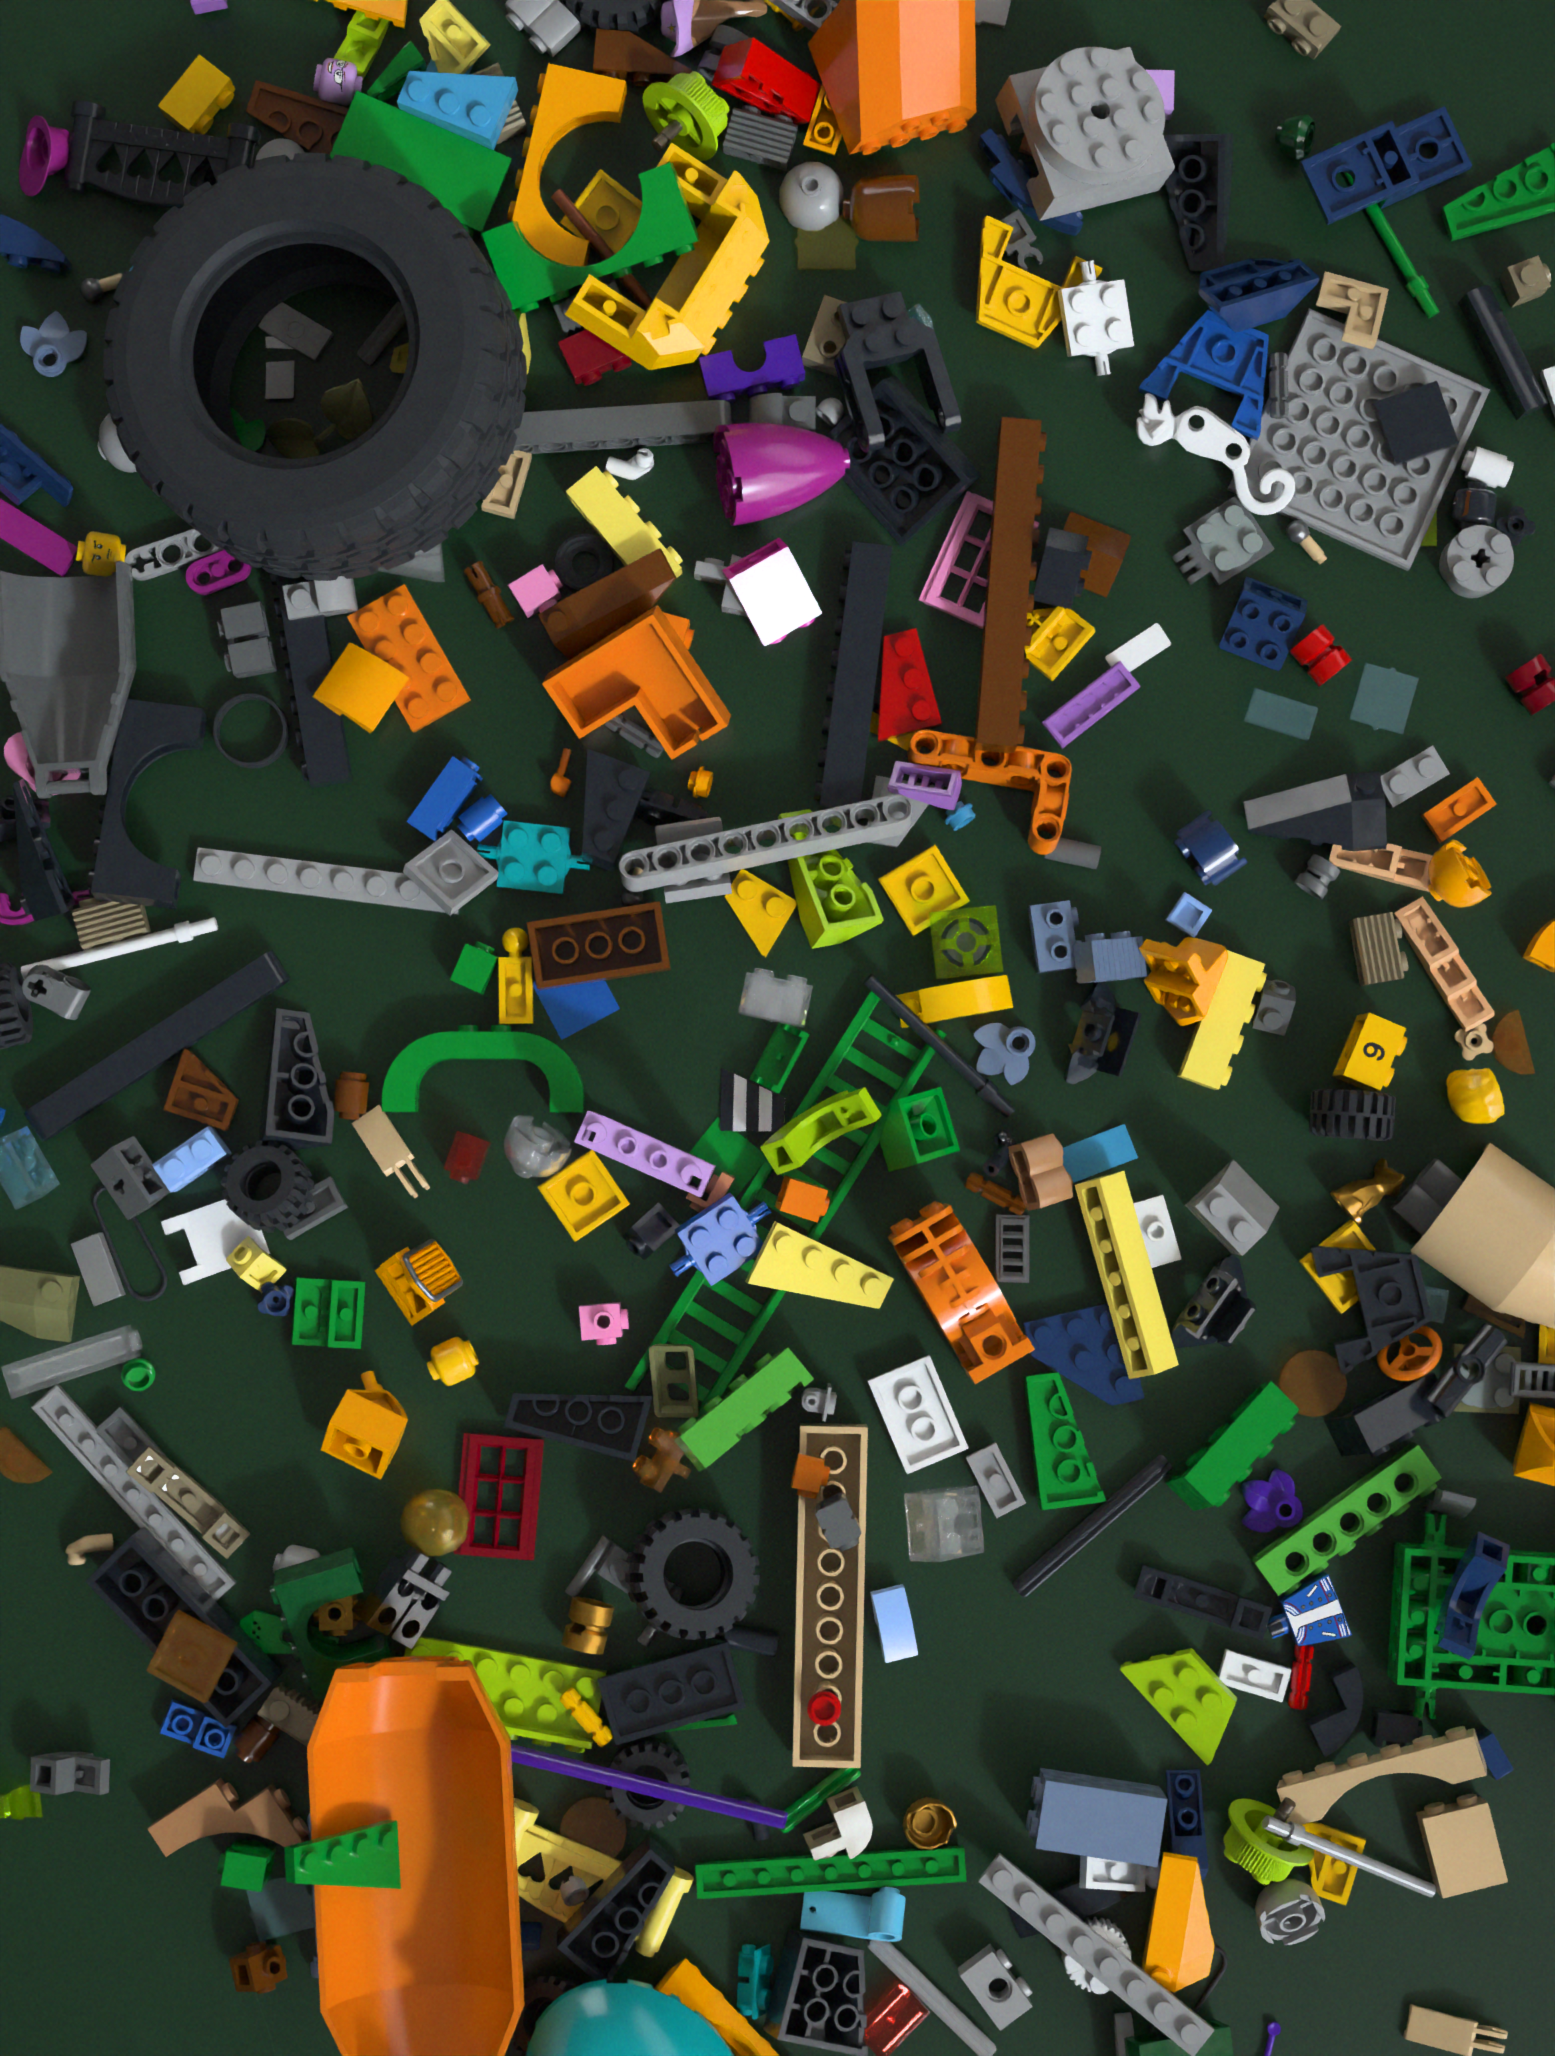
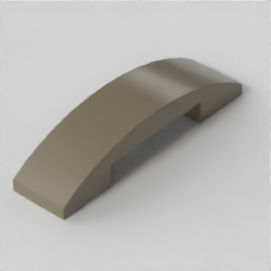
(189, 1500)

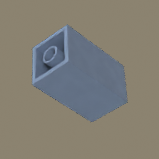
(1097, 1817)

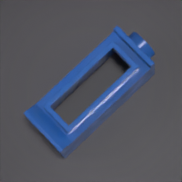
(445, 797)

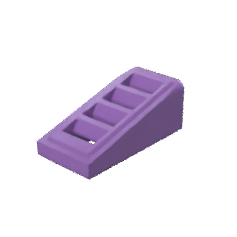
(934, 796)

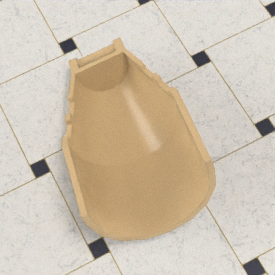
(1498, 1239)

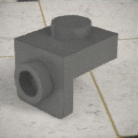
(1275, 1007)

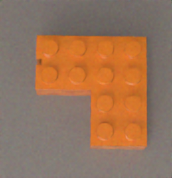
(644, 668)

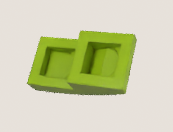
(362, 41)

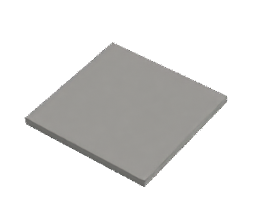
(1338, 449)

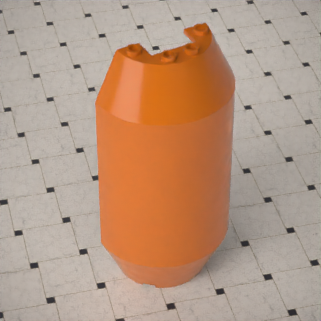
(443, 1954)

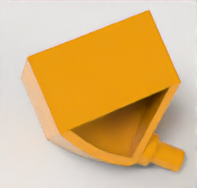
(366, 1427)
(1536, 1446)

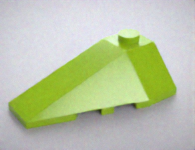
(830, 896)

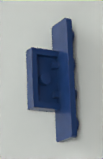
(27, 471)

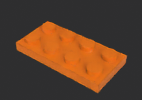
(401, 637)

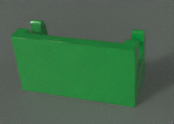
(779, 1057)

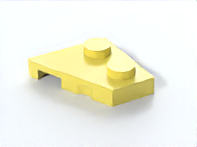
(451, 38)

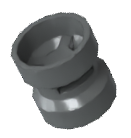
(1317, 876)

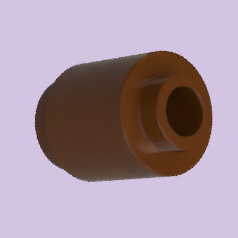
(351, 1095)
(256, 1739)

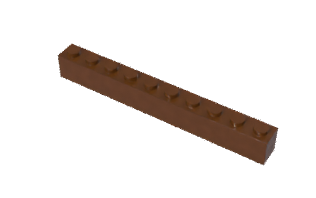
(1008, 585)

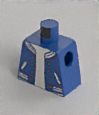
(1310, 1613)

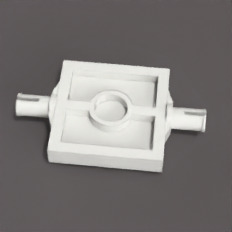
(1095, 318)

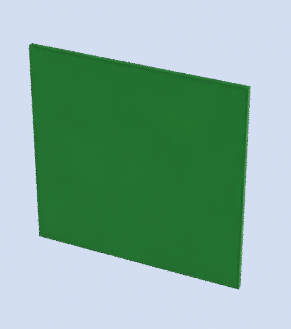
(730, 1154)

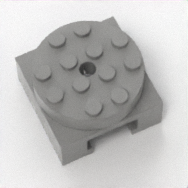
(1078, 155)

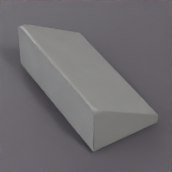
(98, 1269)

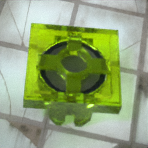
(965, 942)

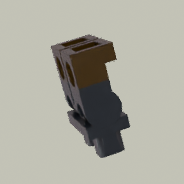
(405, 1597)

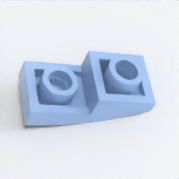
(894, 1623)

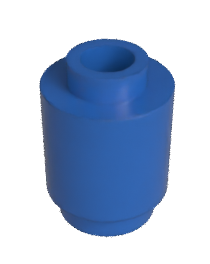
(481, 818)

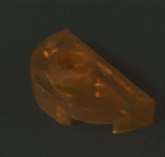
(1511, 1044)
(18, 1461)

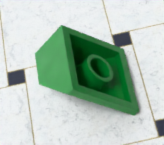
(917, 1130)

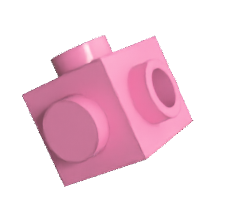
(536, 590)
(603, 1322)

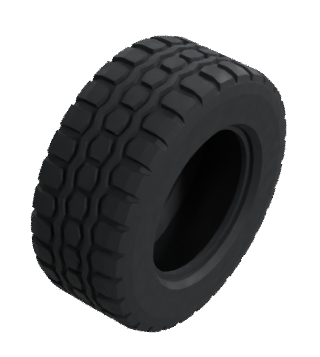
(236, 258)

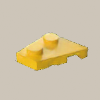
(760, 909)
(1331, 1876)

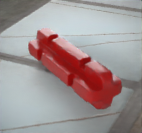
(1300, 1677)

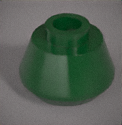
(1296, 136)

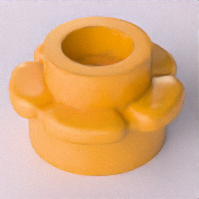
(700, 782)

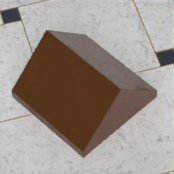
(1107, 550)

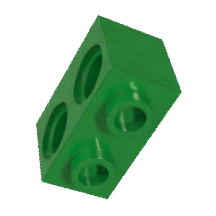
(247, 1864)

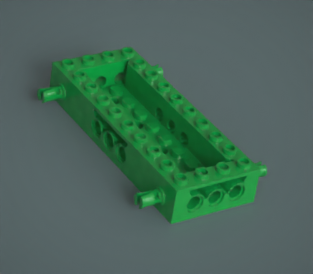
(1505, 1652)

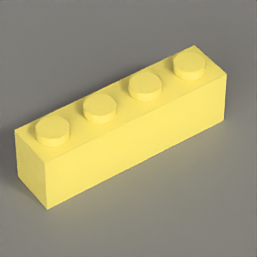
(617, 519)
(1219, 1031)

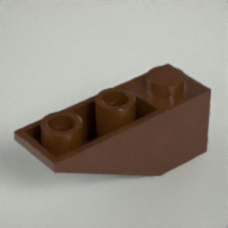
(632, 59)

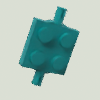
(533, 857)

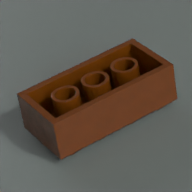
(598, 946)

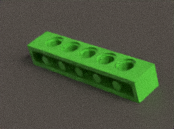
(1422, 1481)

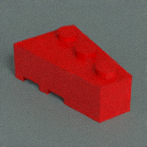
(766, 81)

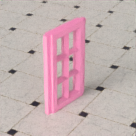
(946, 559)

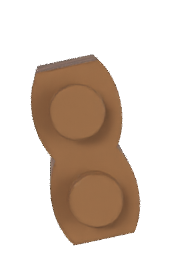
(1041, 1171)

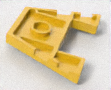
(1014, 299)

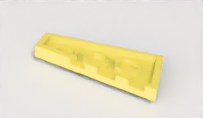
(811, 1268)

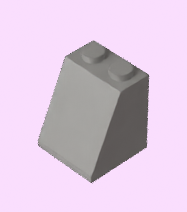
(1234, 1209)

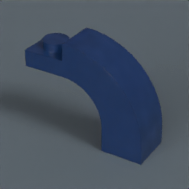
(1468, 1592)

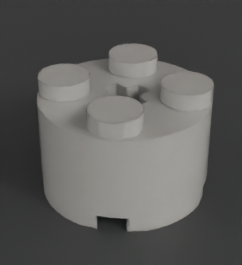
(1491, 549)

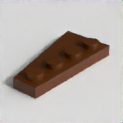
(297, 116)

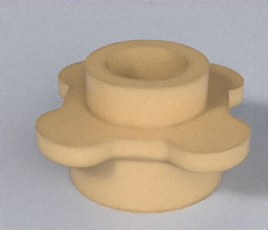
(1470, 1050)

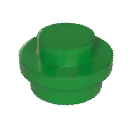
(138, 1374)

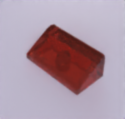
(893, 2020)

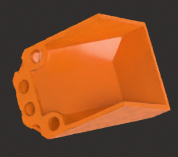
(897, 69)

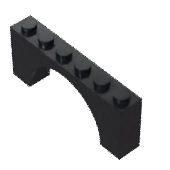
(143, 737)

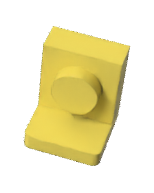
(254, 1264)

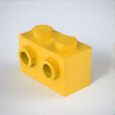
(197, 97)

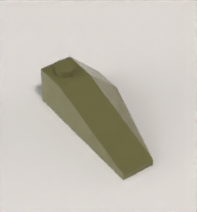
(39, 1302)

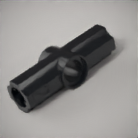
(1477, 1355)

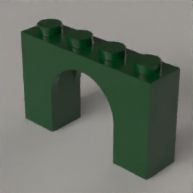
(304, 1589)

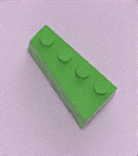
(742, 1408)

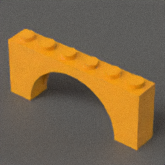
(566, 102)
(698, 1994)

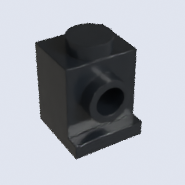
(1394, 1726)

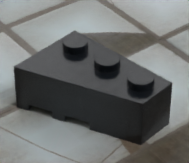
(610, 807)
(1384, 1419)

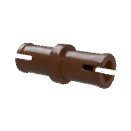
(488, 594)

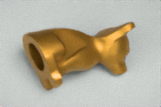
(1362, 1195)

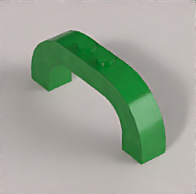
(405, 1074)

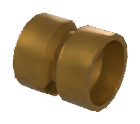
(587, 1625)

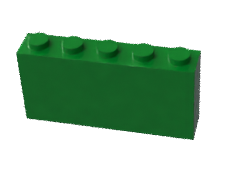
(447, 165)

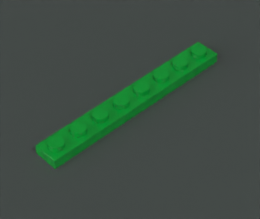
(838, 1872)

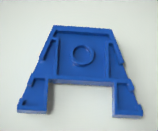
(1221, 359)

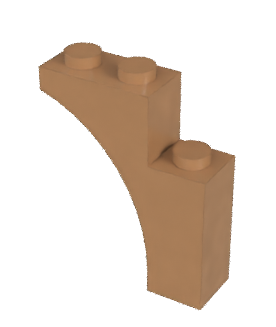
(217, 1812)

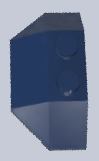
(1256, 290)

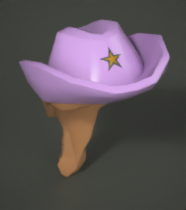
(696, 20)

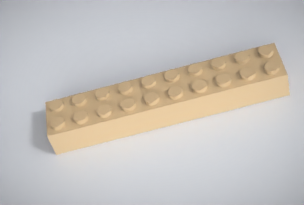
(830, 1603)

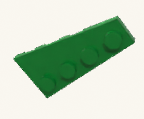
(1505, 200)
(1059, 1456)
(348, 1858)

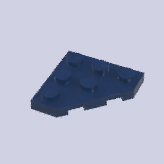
(1086, 1351)

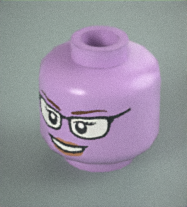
(337, 81)

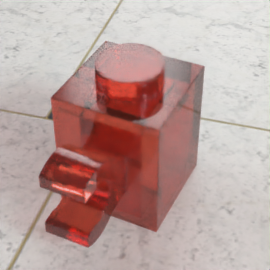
(466, 1157)

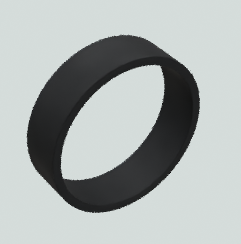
(226, 707)

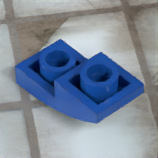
(197, 1728)

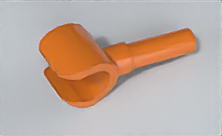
(560, 784)

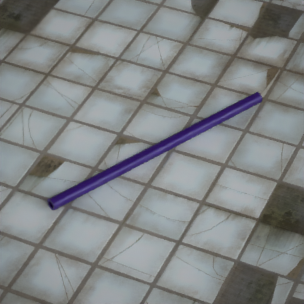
(649, 1786)

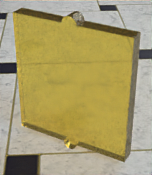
(827, 248)

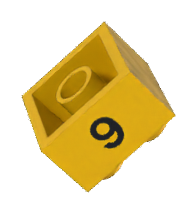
(1370, 1052)

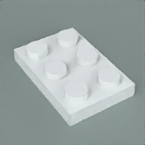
(918, 1414)

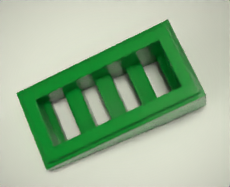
(395, 74)

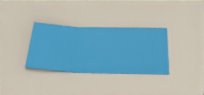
(1098, 1153)

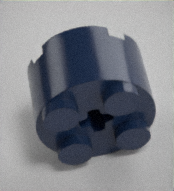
(1210, 848)

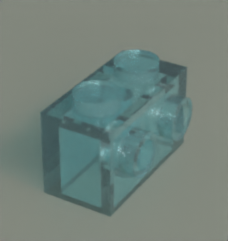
(24, 1169)

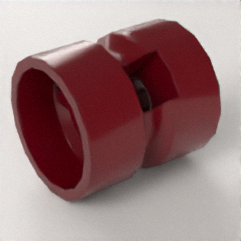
(1525, 681)

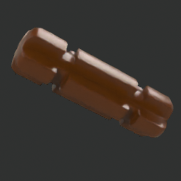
(995, 1193)

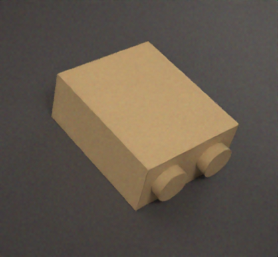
(1461, 1846)

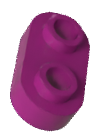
(218, 568)

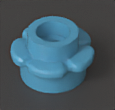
(960, 816)

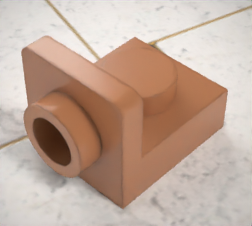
(716, 1188)

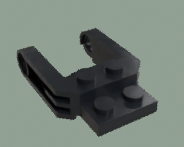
(881, 335)

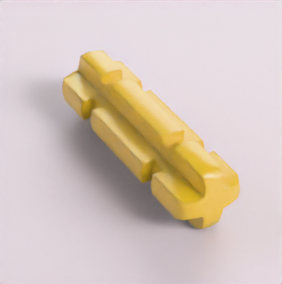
(586, 1717)

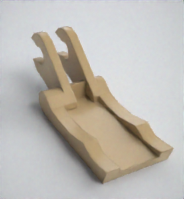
(388, 1147)
(1450, 2032)

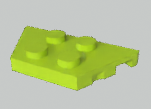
(1186, 1697)

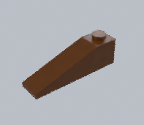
(607, 604)

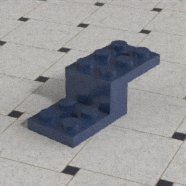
(1385, 165)

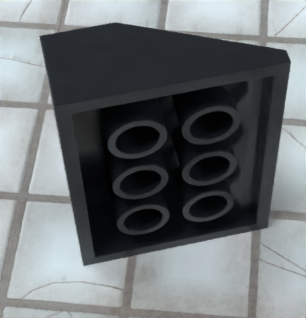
(914, 471)

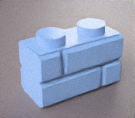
(191, 1159)

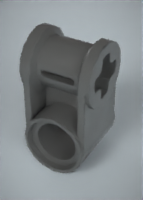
(59, 992)

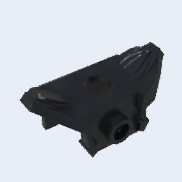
(1101, 1037)
(1216, 1309)

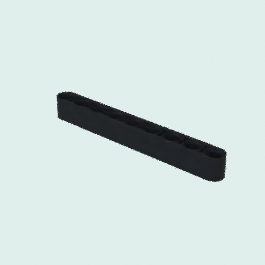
(157, 1046)

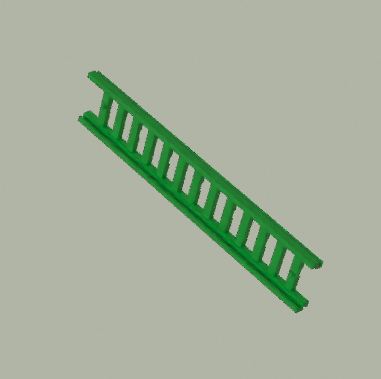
(756, 1191)

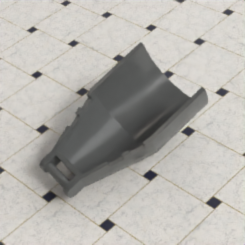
(68, 670)

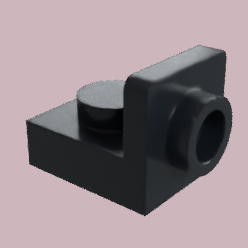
(650, 1232)

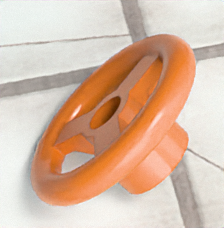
(1412, 1359)

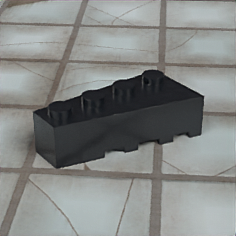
(589, 1422)
(613, 1916)

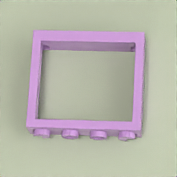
(644, 1153)

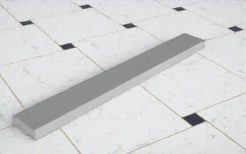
(144, 1508)

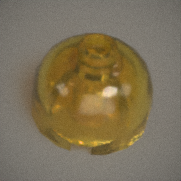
(435, 1522)

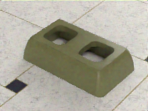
(662, 1376)

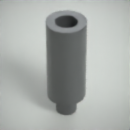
(1075, 853)

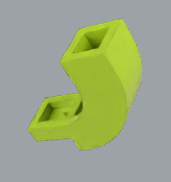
(818, 1126)

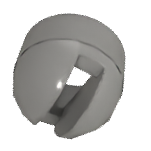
(830, 411)
(574, 1891)

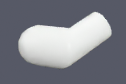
(634, 467)

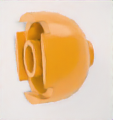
(1457, 877)

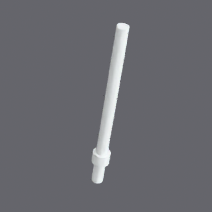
(182, 932)

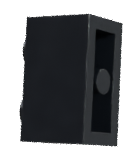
(1061, 567)

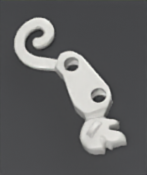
(1211, 442)

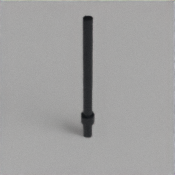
(984, 1088)

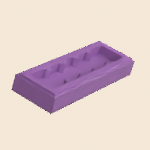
(1090, 704)

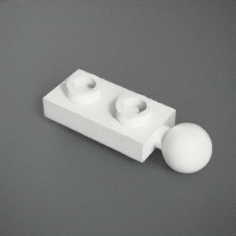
(1116, 1875)

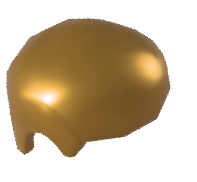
(928, 1823)

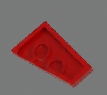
(906, 688)

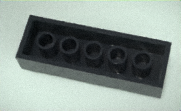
(147, 1590)

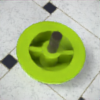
(686, 114)
(1259, 1849)

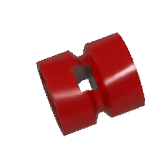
(1320, 655)

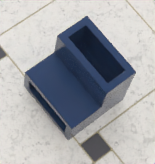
(1494, 1756)

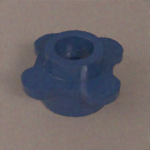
(278, 1307)

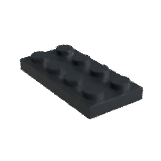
(671, 1692)

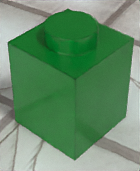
(475, 967)

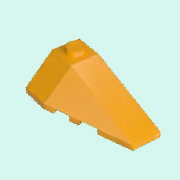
(1179, 1931)

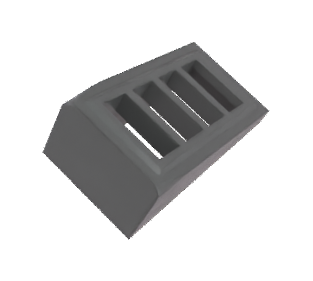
(1014, 1277)
(1527, 1391)

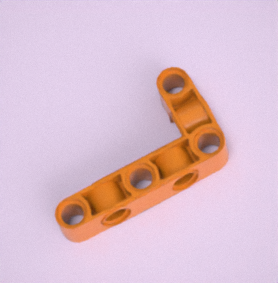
(1020, 770)

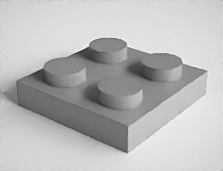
(450, 872)

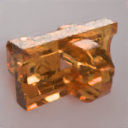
(666, 1460)

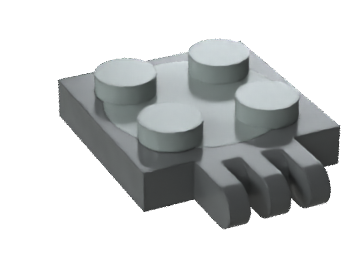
(1223, 543)

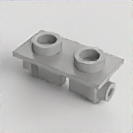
(819, 1400)

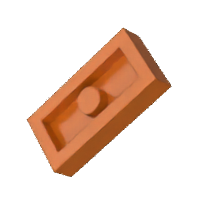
(1458, 809)

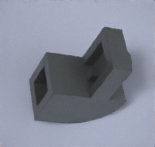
(786, 410)
(69, 1772)

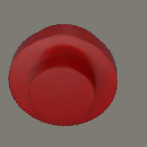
(824, 1708)

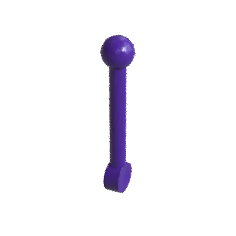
(1273, 2029)

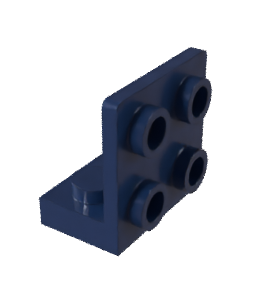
(1263, 624)

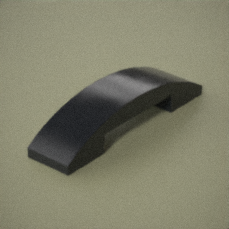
(1202, 1601)
(1078, 1900)

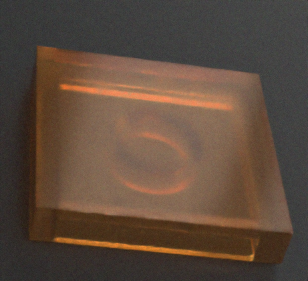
(191, 1656)

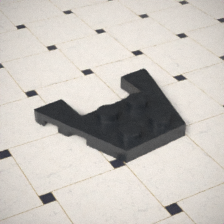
(1388, 1295)

